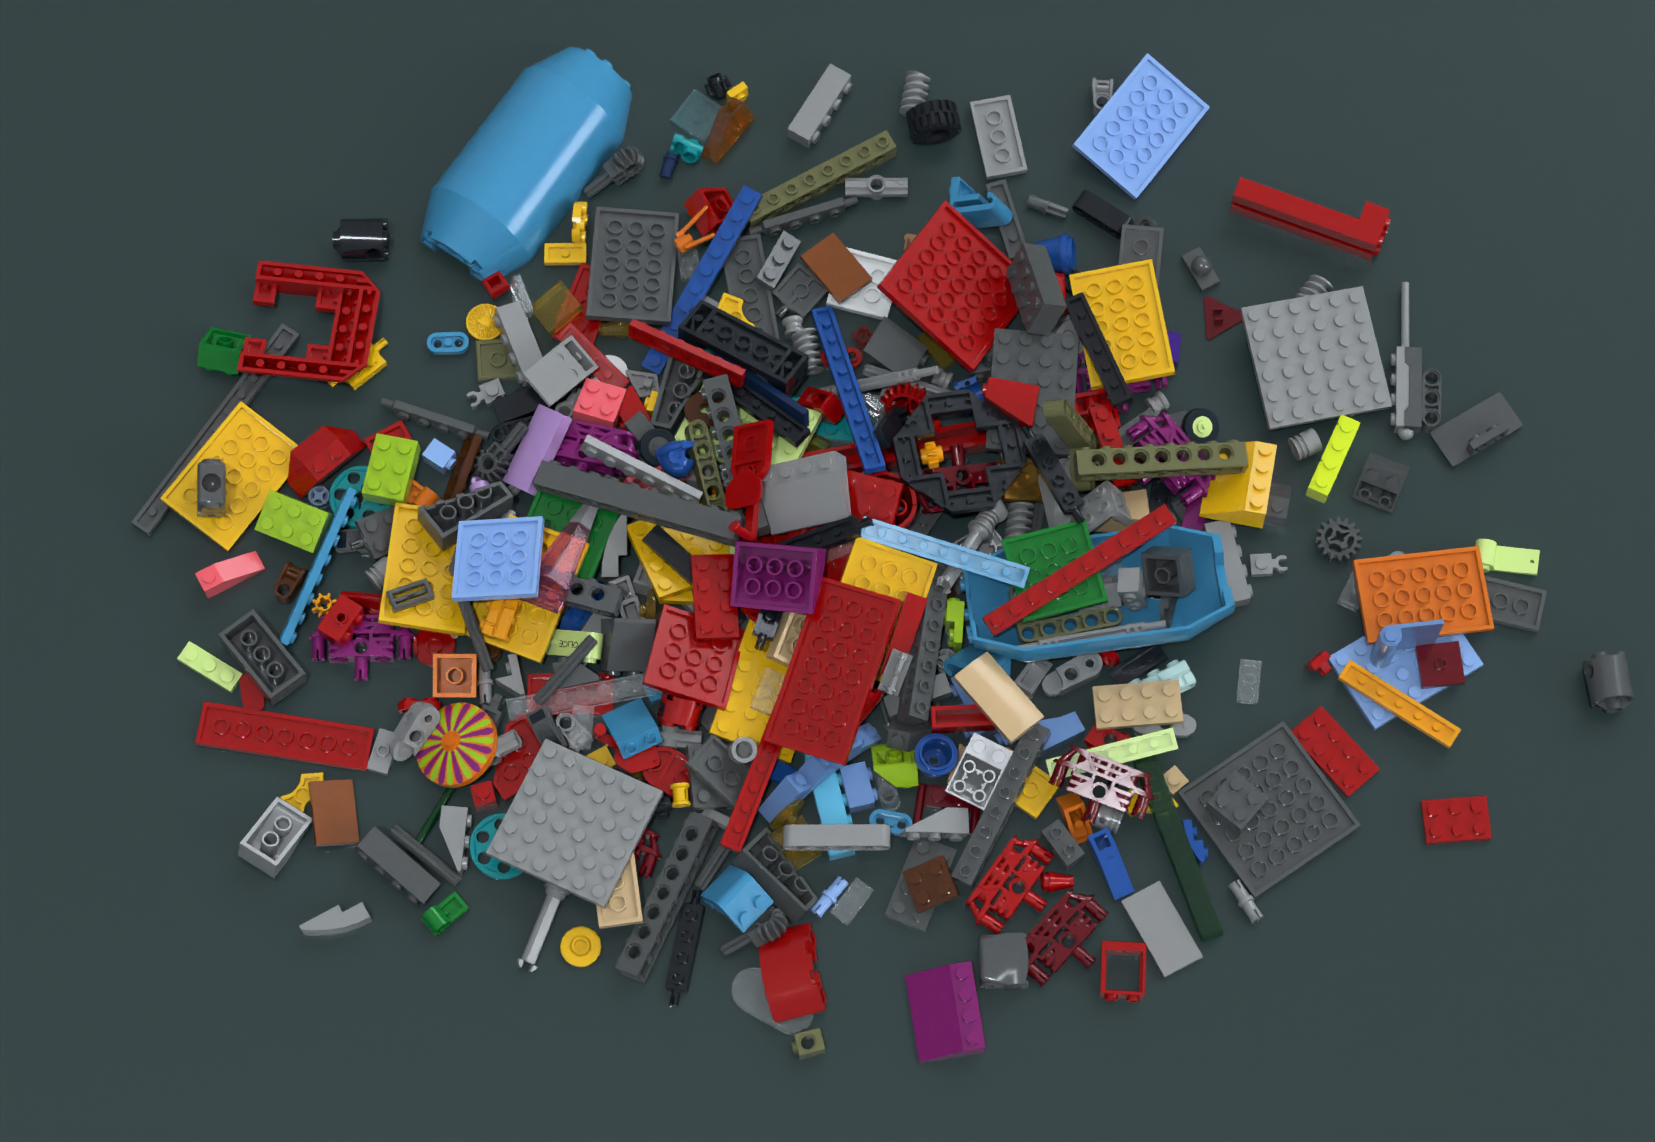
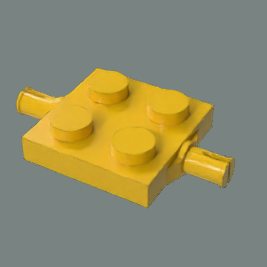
(375, 364)

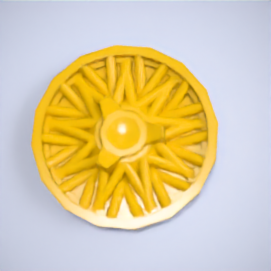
(480, 322)
(580, 946)

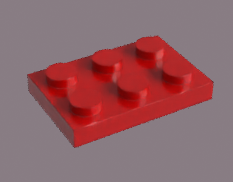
(1455, 820)

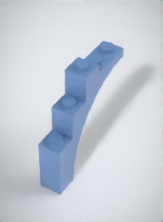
(1062, 729)
(813, 774)

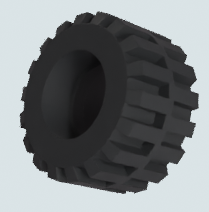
(933, 122)

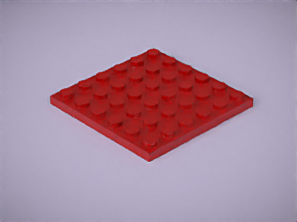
(953, 286)

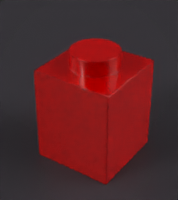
(484, 796)

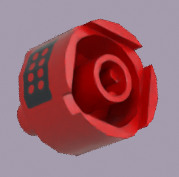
(679, 711)

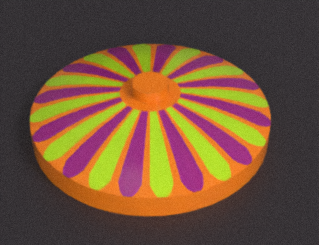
(459, 746)

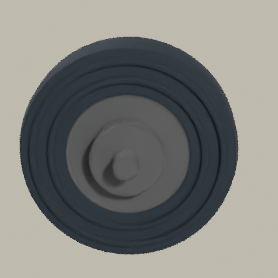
(651, 441)

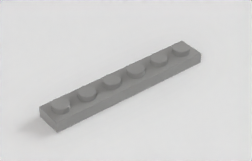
(635, 468)

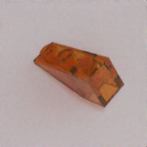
(727, 128)

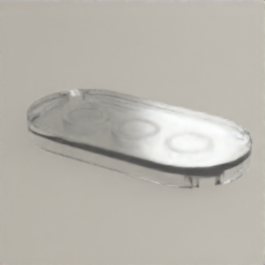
(751, 997)

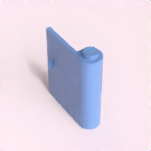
(1403, 637)

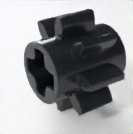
(717, 85)
(663, 807)

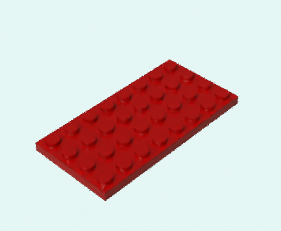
(832, 671)

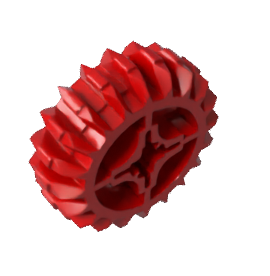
(912, 392)

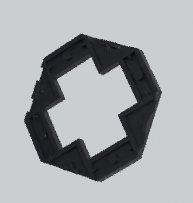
(934, 485)

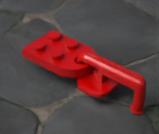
(748, 467)
(670, 760)

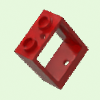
(1126, 949)

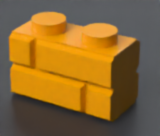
(500, 619)

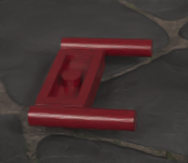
(936, 797)

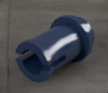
(668, 166)

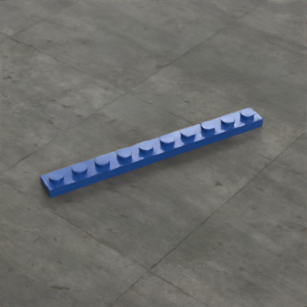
(707, 270)
(848, 390)

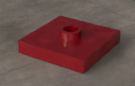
(1440, 665)

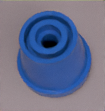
(1061, 252)
(935, 747)

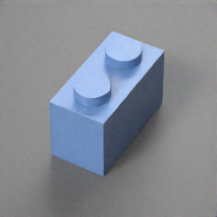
(858, 787)

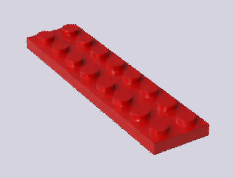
(285, 736)

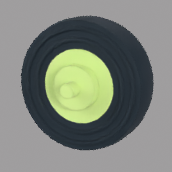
(1200, 425)

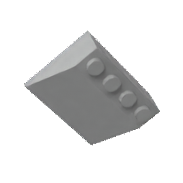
(806, 492)

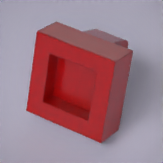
(1319, 663)

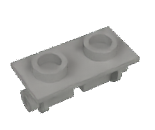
(895, 672)

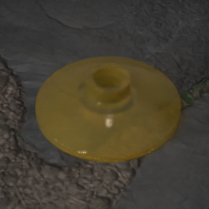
(648, 609)
(787, 815)

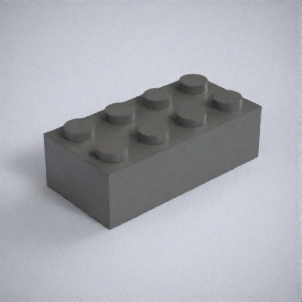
(1036, 289)
(262, 657)

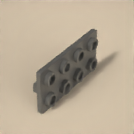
(1476, 429)

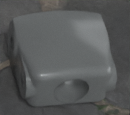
(211, 488)
(1003, 961)

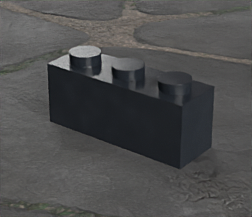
(518, 404)

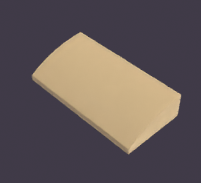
(786, 638)
(998, 697)

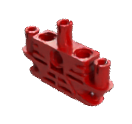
(998, 876)

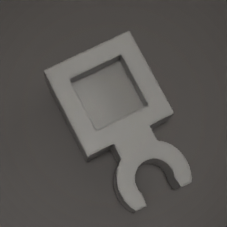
(487, 393)
(1263, 564)

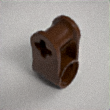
(291, 579)

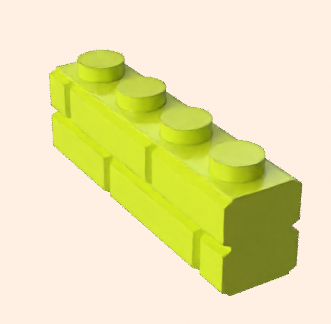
(1332, 458)

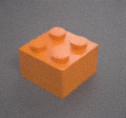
(454, 675)

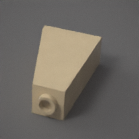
(1138, 507)

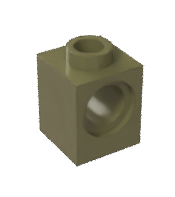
(813, 1035)

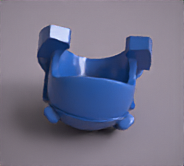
(673, 458)

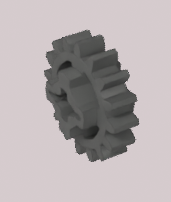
(1335, 530)

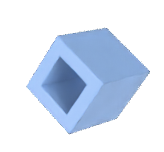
(439, 456)

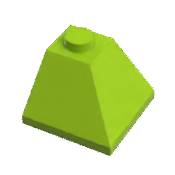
(895, 766)

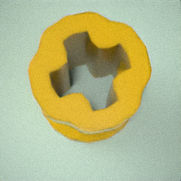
(680, 795)

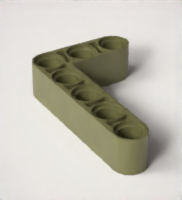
(1073, 431)
(708, 461)
(1057, 623)

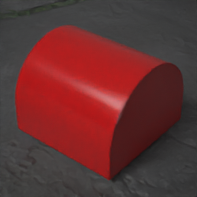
(495, 285)

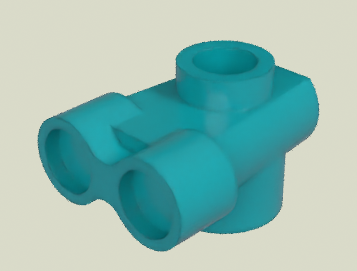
(688, 148)

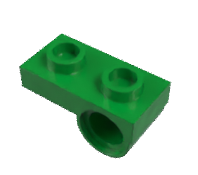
(443, 915)

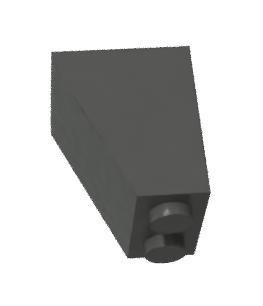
(894, 348)
(626, 645)

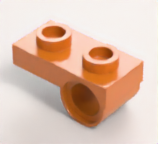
(422, 495)

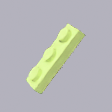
(210, 667)

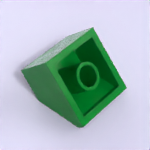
(221, 350)

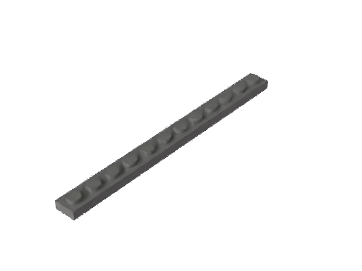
(243, 391)

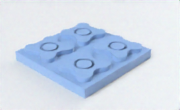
(498, 559)

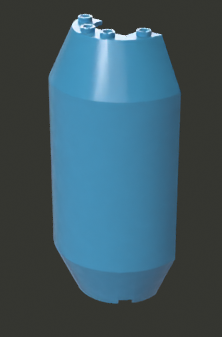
(528, 163)
(1192, 615)

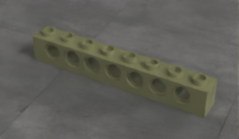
(824, 177)
(1151, 468)

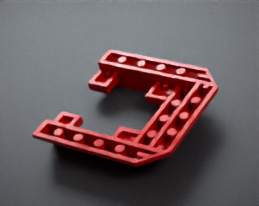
(337, 291)

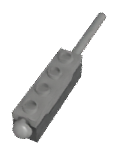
(1406, 379)

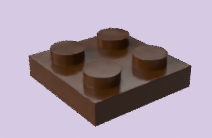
(930, 884)

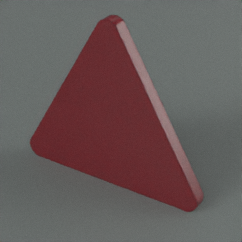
(1219, 317)

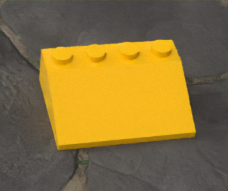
(1242, 496)

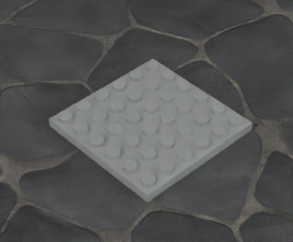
(1315, 358)
(574, 823)

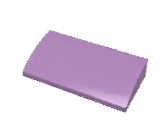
(538, 444)

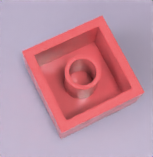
(599, 403)

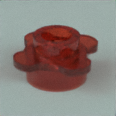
(856, 335)

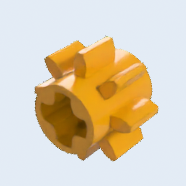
(931, 455)
(320, 601)

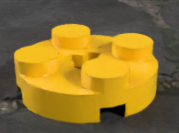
(579, 220)

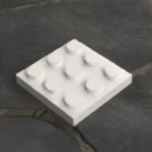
(868, 300)

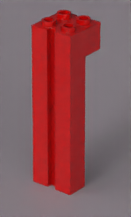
(1312, 221)

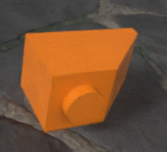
(1071, 811)

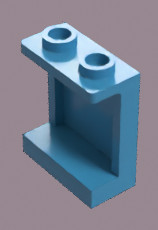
(632, 728)

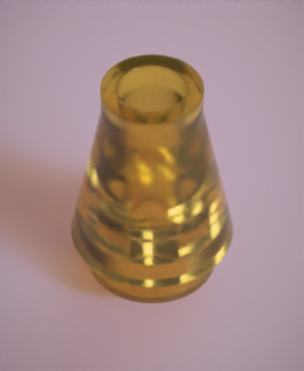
(614, 329)

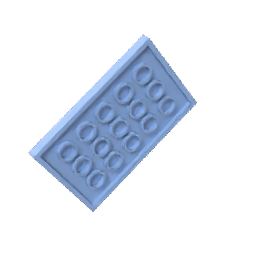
(1140, 126)
(1400, 673)

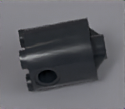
(362, 239)

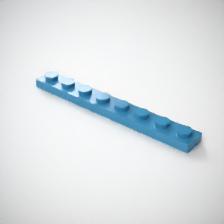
(946, 552)
(322, 559)

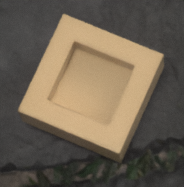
(1175, 780)

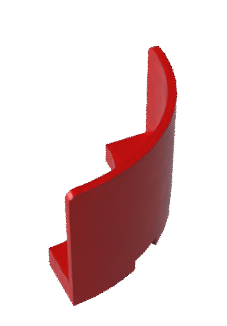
(790, 976)

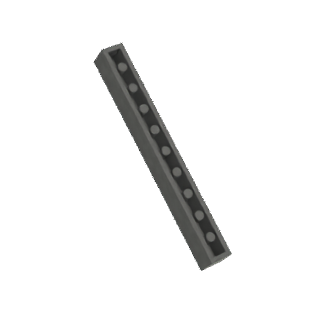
(637, 502)

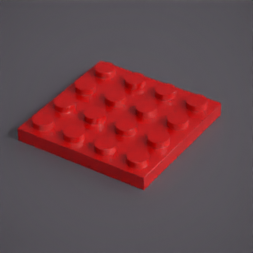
(688, 667)

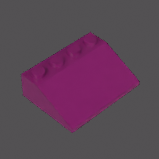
(777, 576)
(945, 1012)

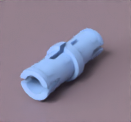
(829, 896)

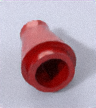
(1055, 881)

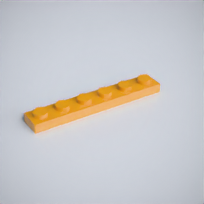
(1399, 704)

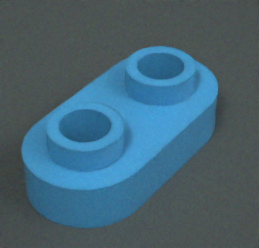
(448, 342)
(892, 819)

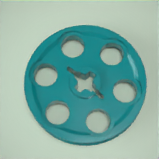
(342, 483)
(476, 849)

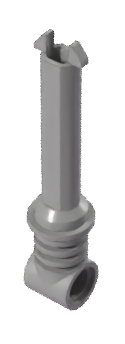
(979, 531)
(542, 925)

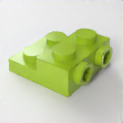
(953, 622)

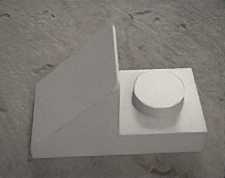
(512, 683)

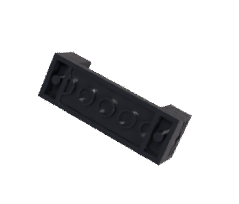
(745, 345)

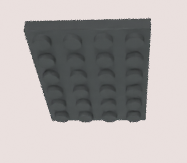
(632, 266)
(1041, 362)

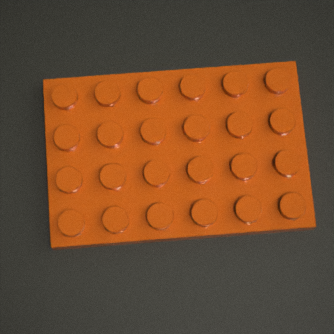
(1424, 588)

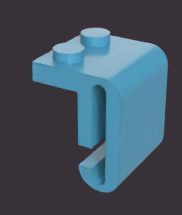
(976, 207)
(967, 655)
(737, 897)

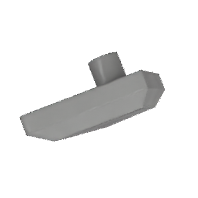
(643, 382)

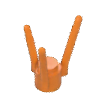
(686, 242)

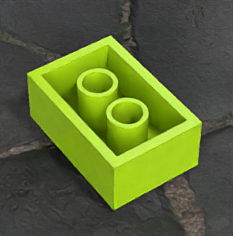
(391, 470)
(293, 521)

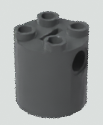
(1608, 681)

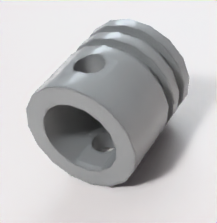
(1305, 444)
(377, 573)
(742, 750)
(1108, 818)

